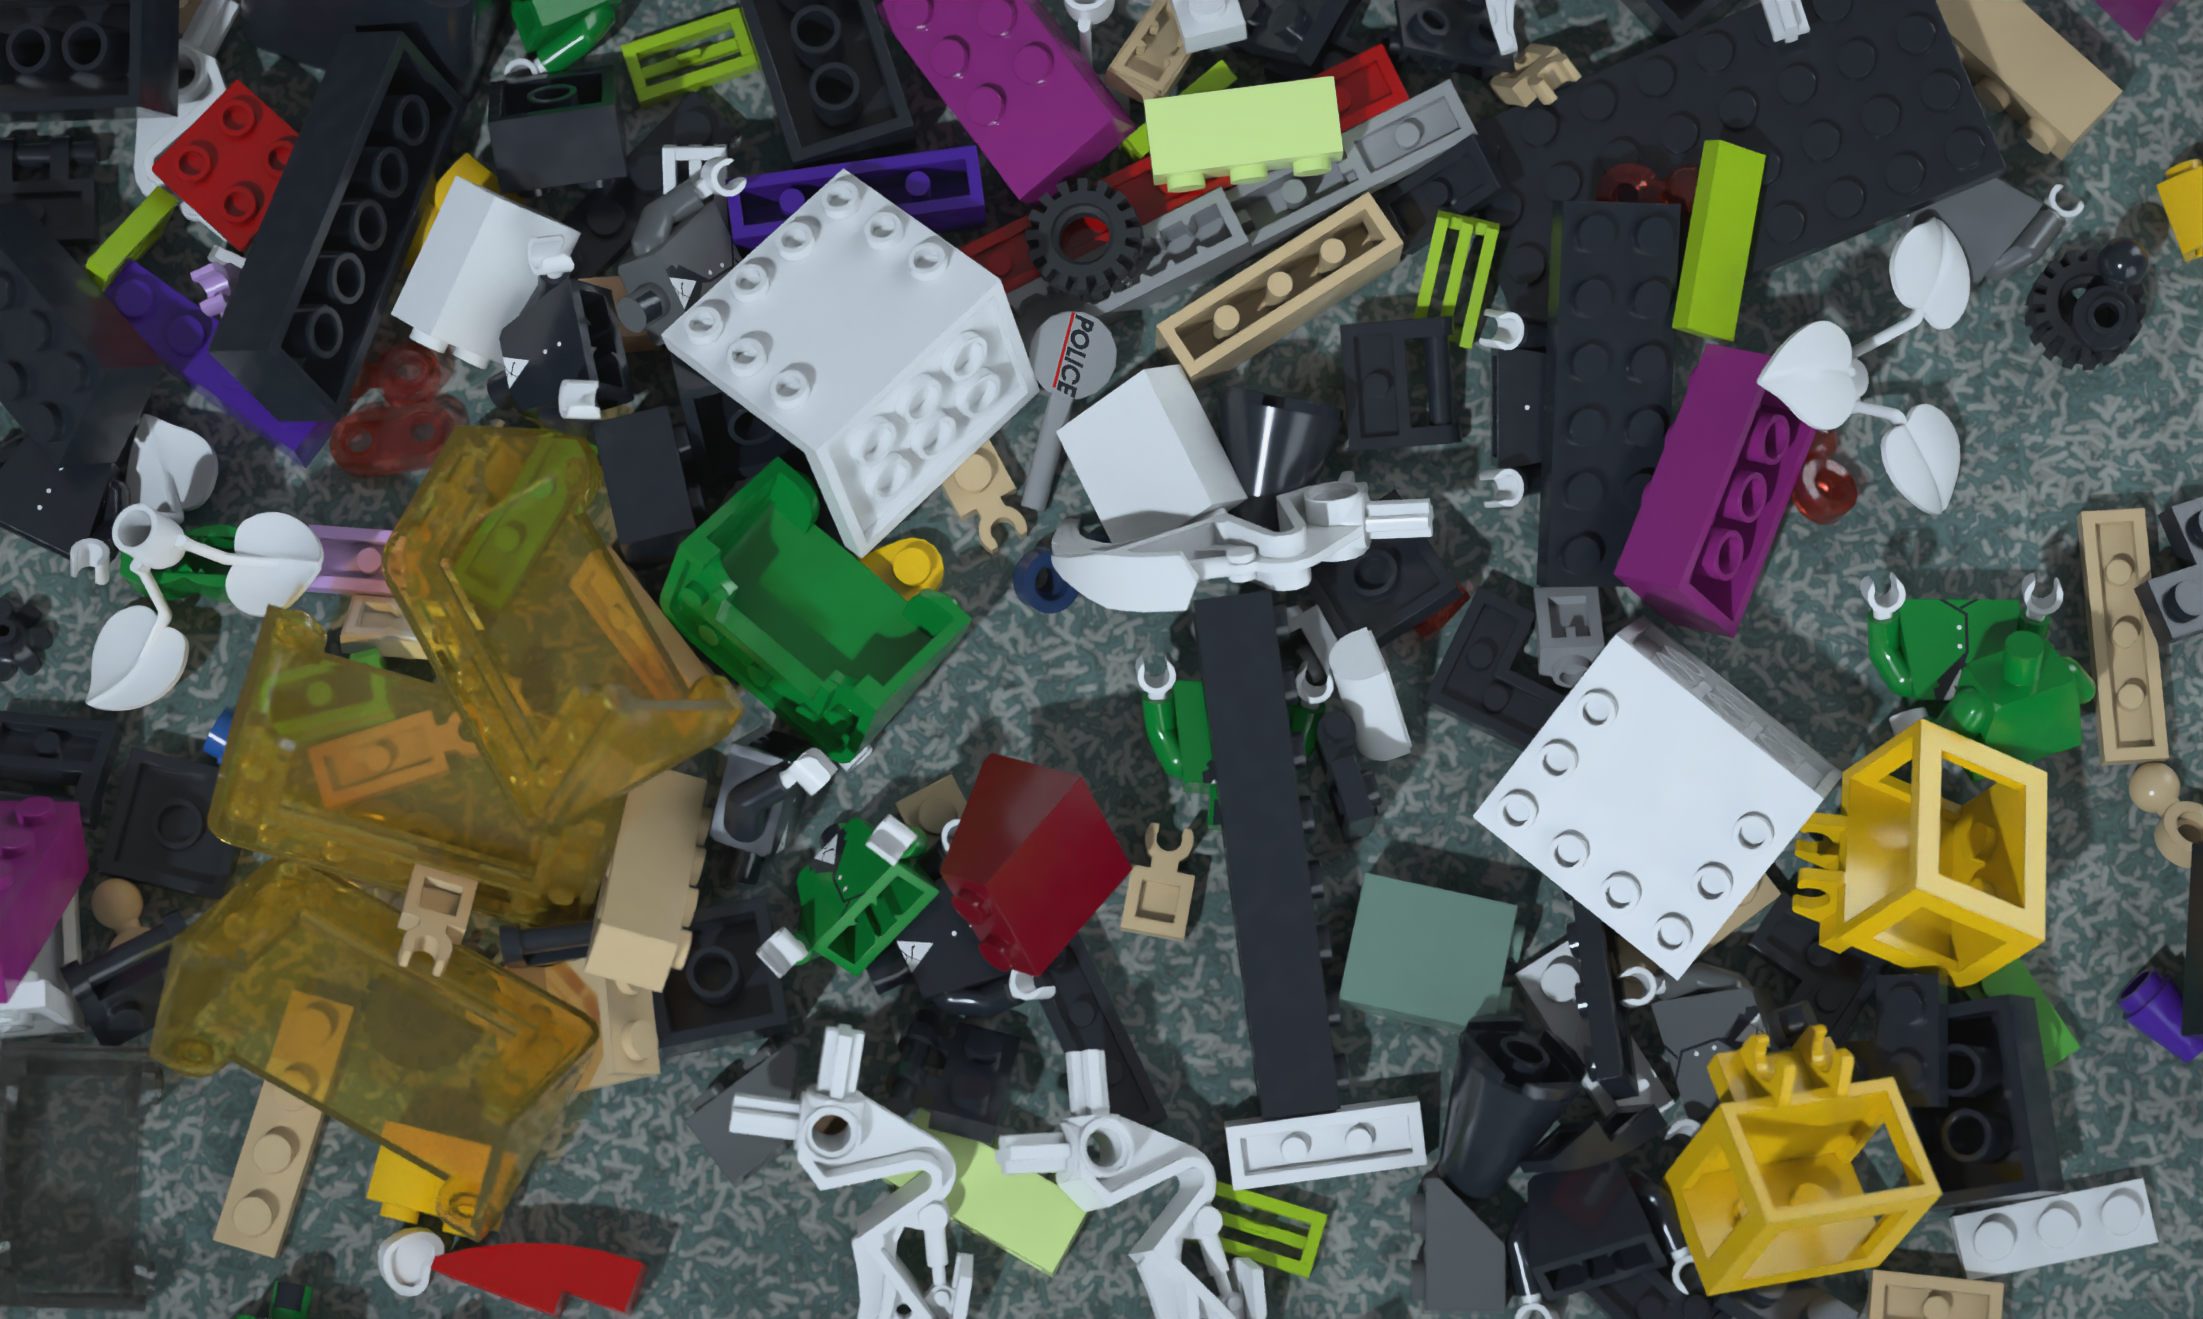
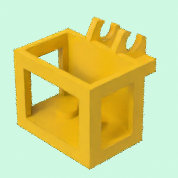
(1924, 875)
(1771, 1173)

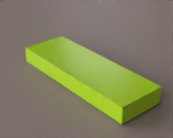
(1718, 241)

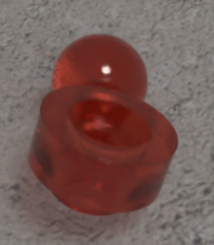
(1675, 189)
(393, 387)
(1824, 486)

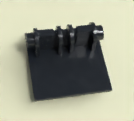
(1447, 36)

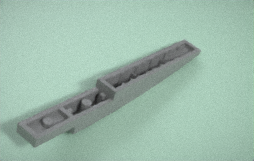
(1256, 217)

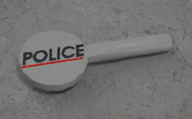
(1071, 360)

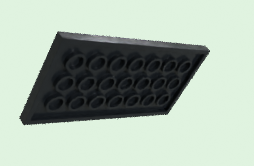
(1851, 116)

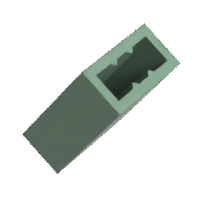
(1428, 954)

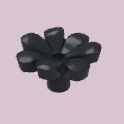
(22, 640)

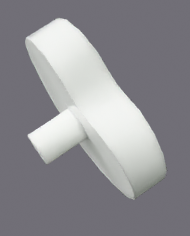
(407, 1259)

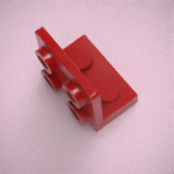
(230, 163)

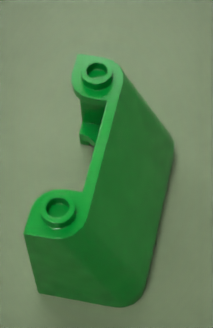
(804, 616)

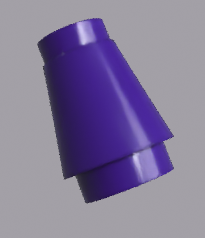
(2155, 1008)

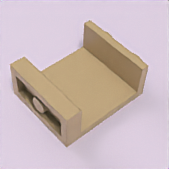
(624, 1017)

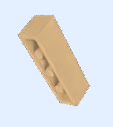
(2029, 71)
(1280, 292)
(648, 881)

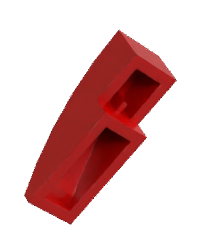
(546, 1274)

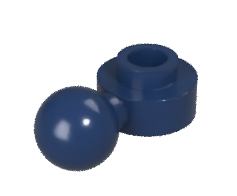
(1055, 593)

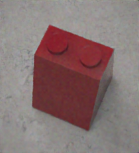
(1030, 862)

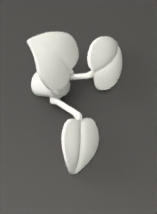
(1823, 380)
(272, 564)

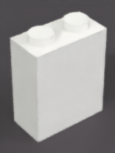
(474, 272)
(1151, 457)

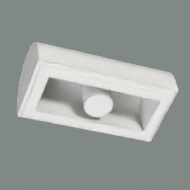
(1369, 696)

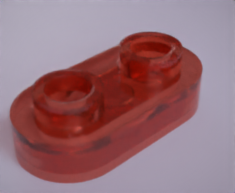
(392, 440)

